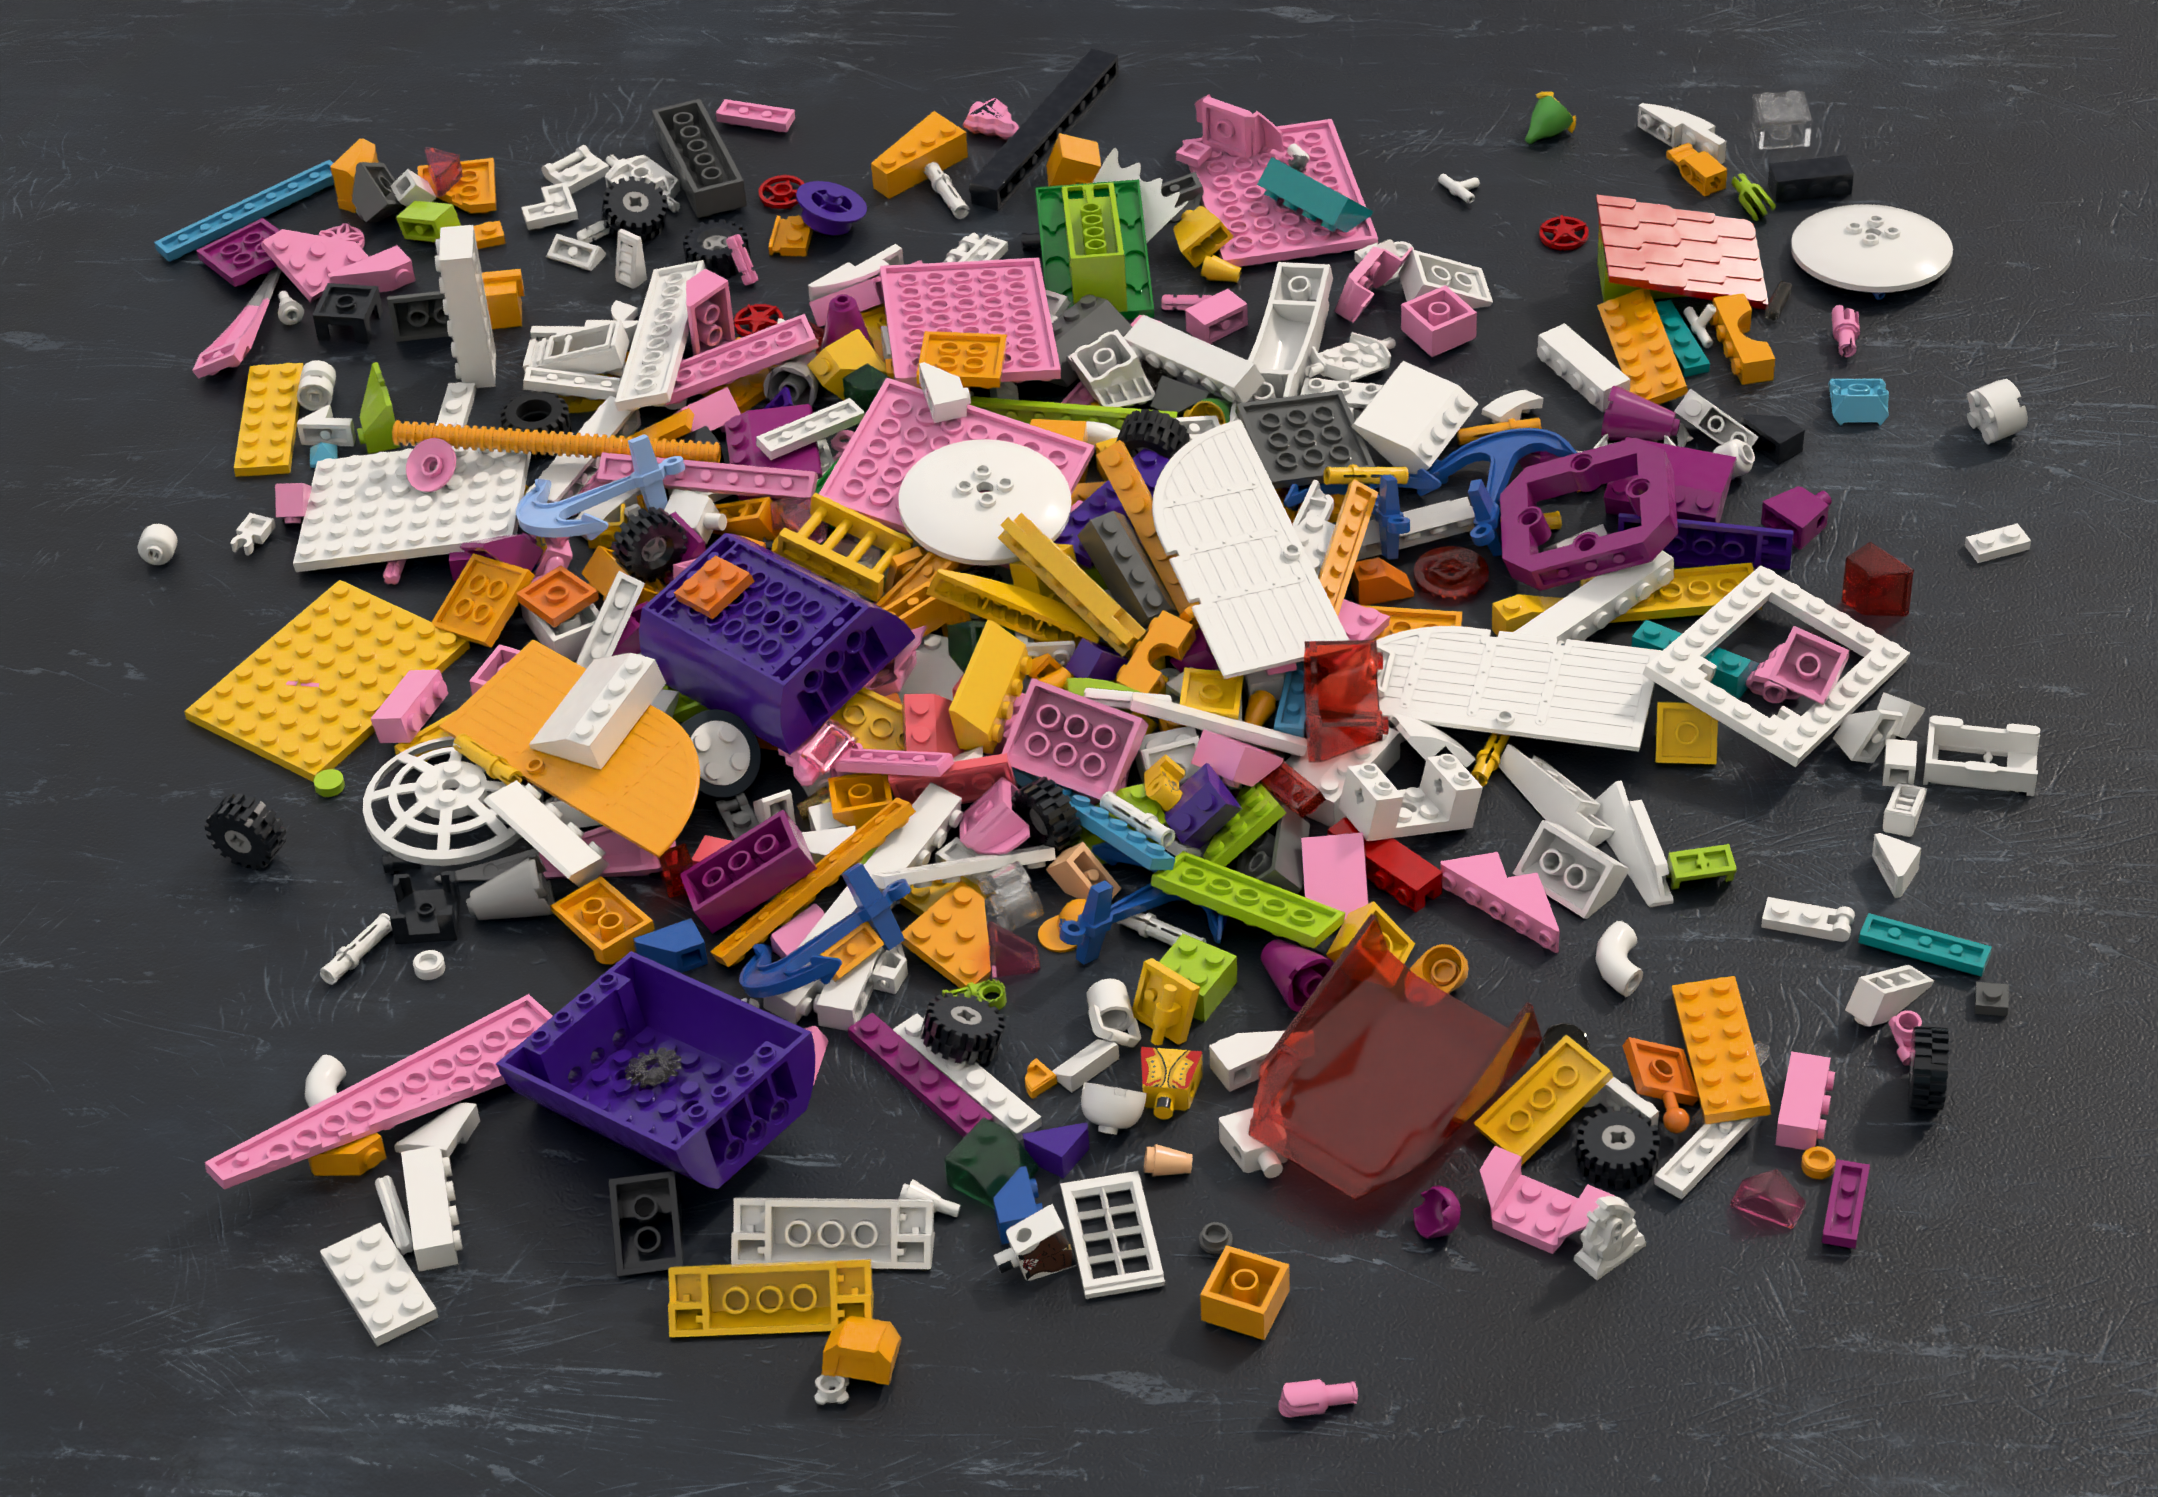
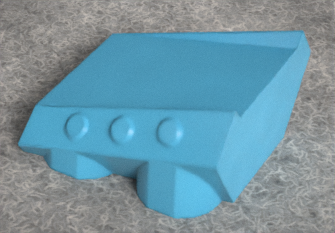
(1859, 400)

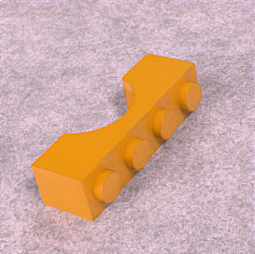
(1749, 358)

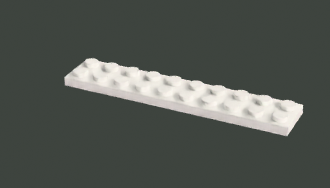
(658, 340)

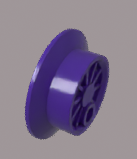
(830, 207)

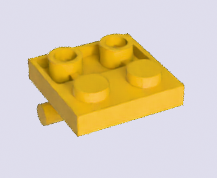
(1165, 1002)

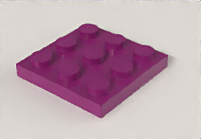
(240, 254)

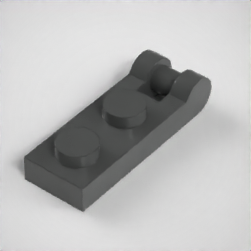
(737, 823)

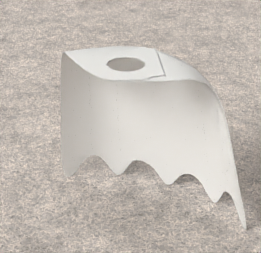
(1156, 208)

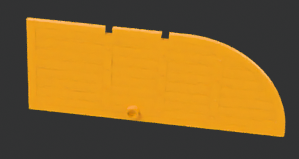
(640, 791)

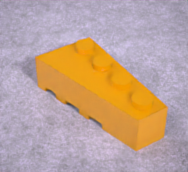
(905, 161)

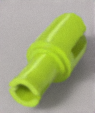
(1751, 196)

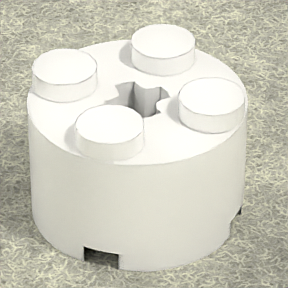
(1996, 410)

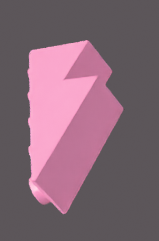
(865, 293)
(1513, 900)

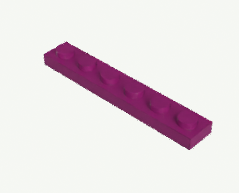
(917, 1074)

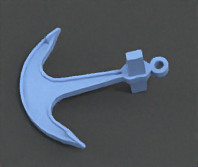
(549, 519)

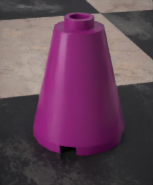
(842, 319)
(1637, 417)
(1294, 971)

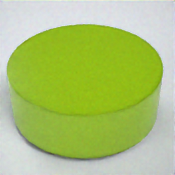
(329, 783)

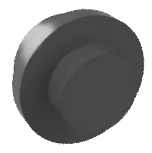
(1215, 1238)

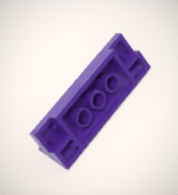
(1723, 544)

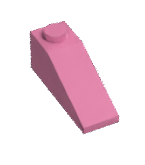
(385, 269)

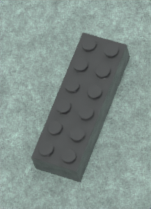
(699, 158)

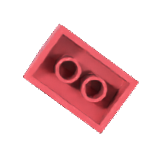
(928, 724)

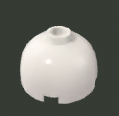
(1111, 1106)

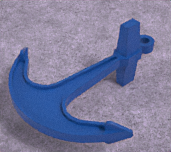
(1503, 452)
(1386, 507)
(1099, 914)
(766, 979)

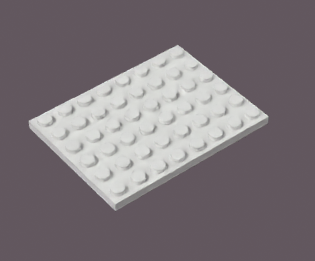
(372, 514)

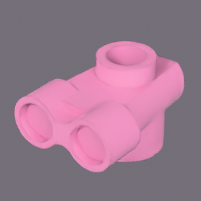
(1902, 1029)

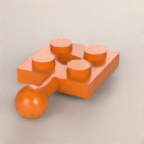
(1665, 1075)

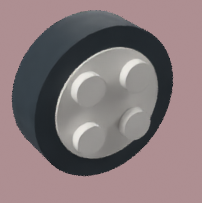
(726, 754)

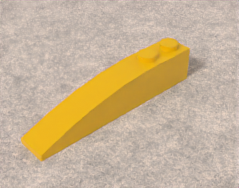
(1011, 607)

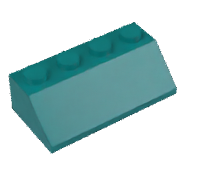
(1312, 197)
(1731, 668)

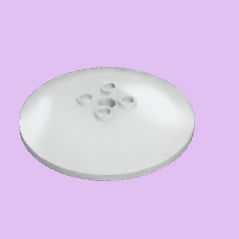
(1871, 248)
(957, 522)

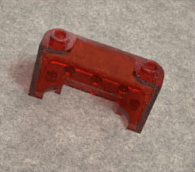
(1341, 697)

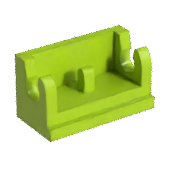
(1701, 864)

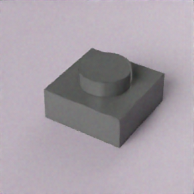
(1991, 999)

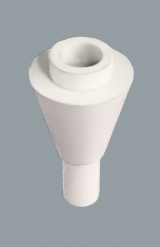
(289, 310)
(916, 1191)

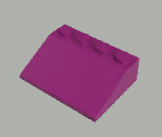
(742, 434)
(1699, 483)

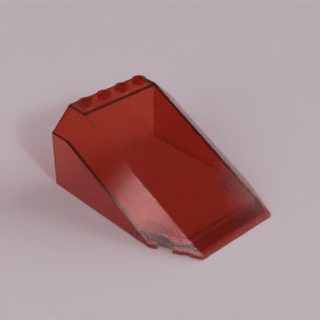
(1380, 1070)

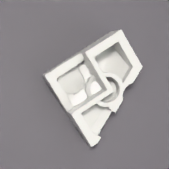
(445, 1130)

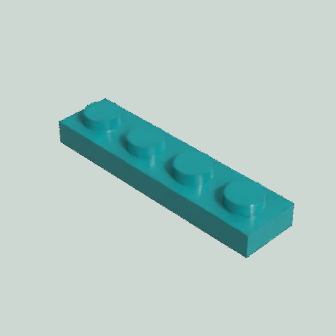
(1685, 347)
(1925, 944)

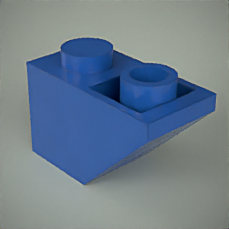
(674, 946)
(1015, 1202)

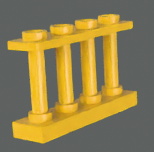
(835, 566)

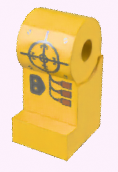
(1163, 782)

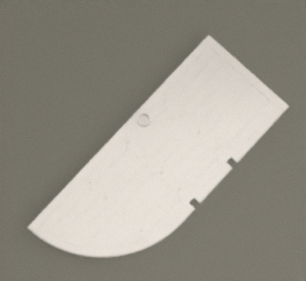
(1239, 555)
(1520, 685)

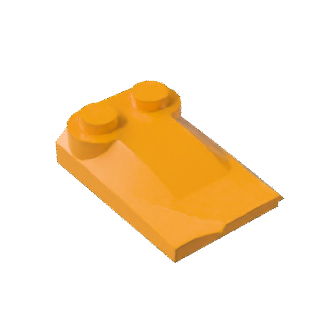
(603, 919)

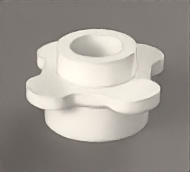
(825, 1394)

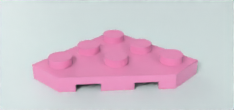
(310, 257)

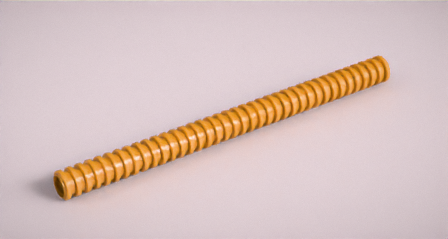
(546, 442)

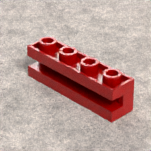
(1396, 869)

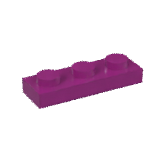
(1845, 1204)

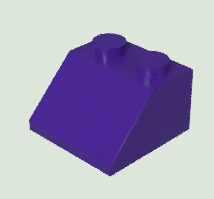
(1202, 808)

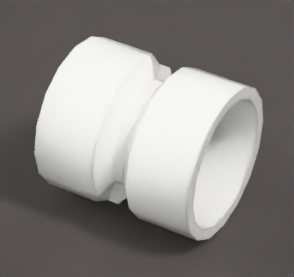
(316, 385)

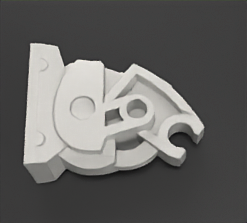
(1608, 1237)

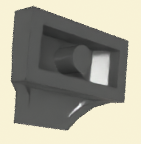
(1190, 190)

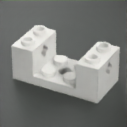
(1442, 803)

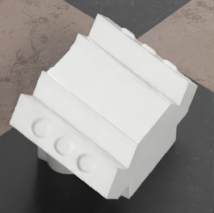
(1111, 372)

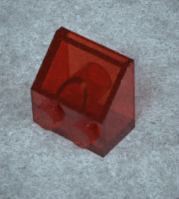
(1877, 583)

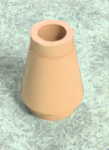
(1166, 1161)

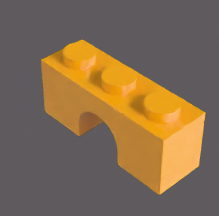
(1165, 637)

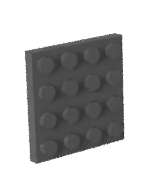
(1303, 436)

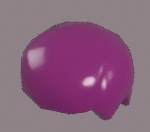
(1438, 1213)

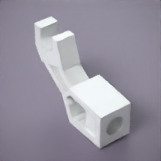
(890, 970)

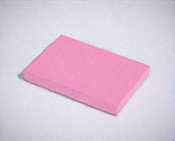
(1335, 871)

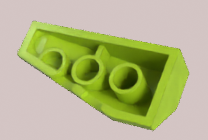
(376, 415)

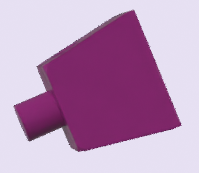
(1798, 512)

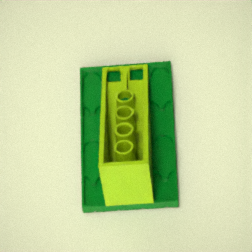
(1096, 244)

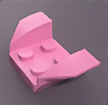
(1236, 128)
(1371, 272)
(897, 671)
(991, 824)
(1530, 1208)

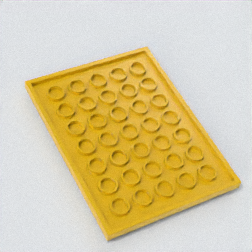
(358, 656)

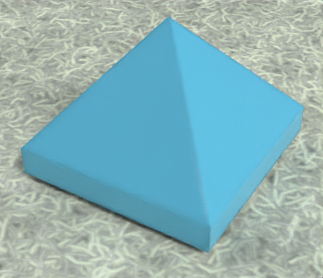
(322, 451)

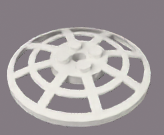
(439, 803)

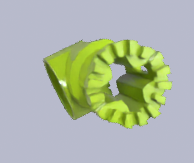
(981, 989)

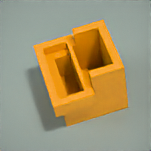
(1073, 161)
(504, 297)

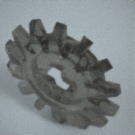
(639, 1072)

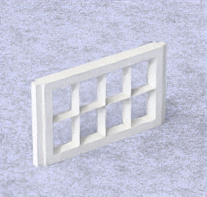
(1122, 1282)

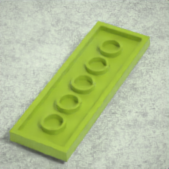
(1249, 900)

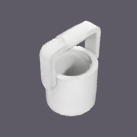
(1112, 1013)

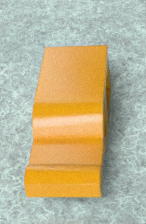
(1699, 169)

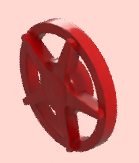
(780, 192)
(1564, 233)
(757, 320)

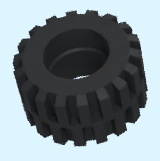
(537, 412)
(1153, 431)

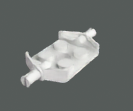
(646, 168)
(1352, 359)

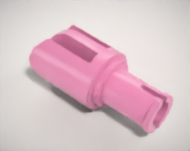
(1845, 329)
(1314, 1397)

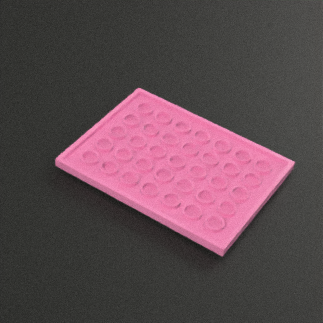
(1265, 227)
(971, 298)
(902, 431)

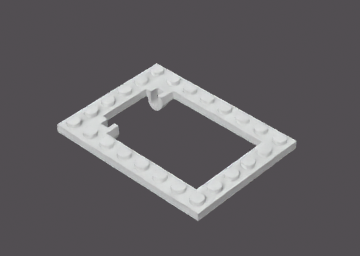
(1788, 735)

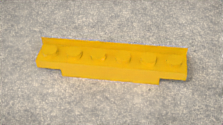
(1071, 584)
(768, 1297)

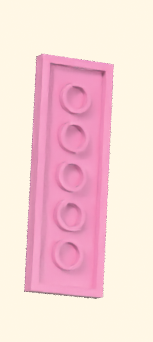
(743, 357)

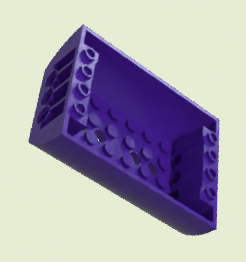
(756, 668)
(737, 1083)

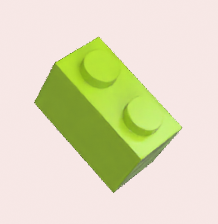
(425, 219)

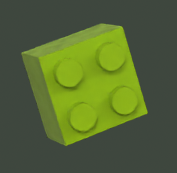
(1205, 966)

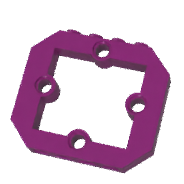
(1589, 555)

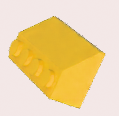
(989, 689)

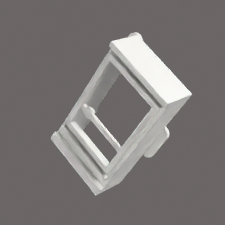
(604, 350)
(2015, 742)

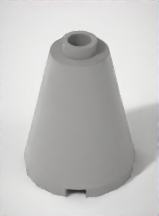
(795, 376)
(514, 893)

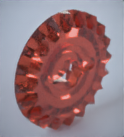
(1467, 566)

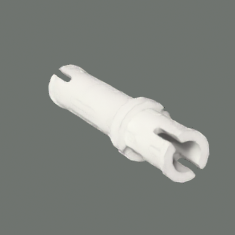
(943, 185)
(1137, 819)
(1150, 926)
(348, 957)

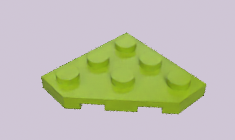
(1256, 817)

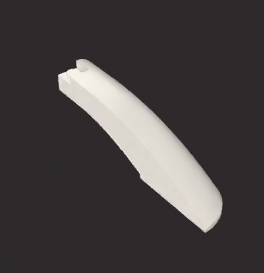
(1290, 329)

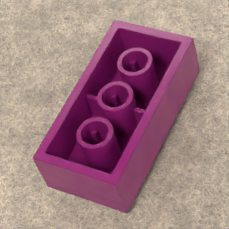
(747, 871)

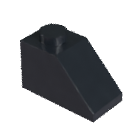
(1777, 435)

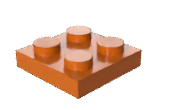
(714, 587)
(557, 596)

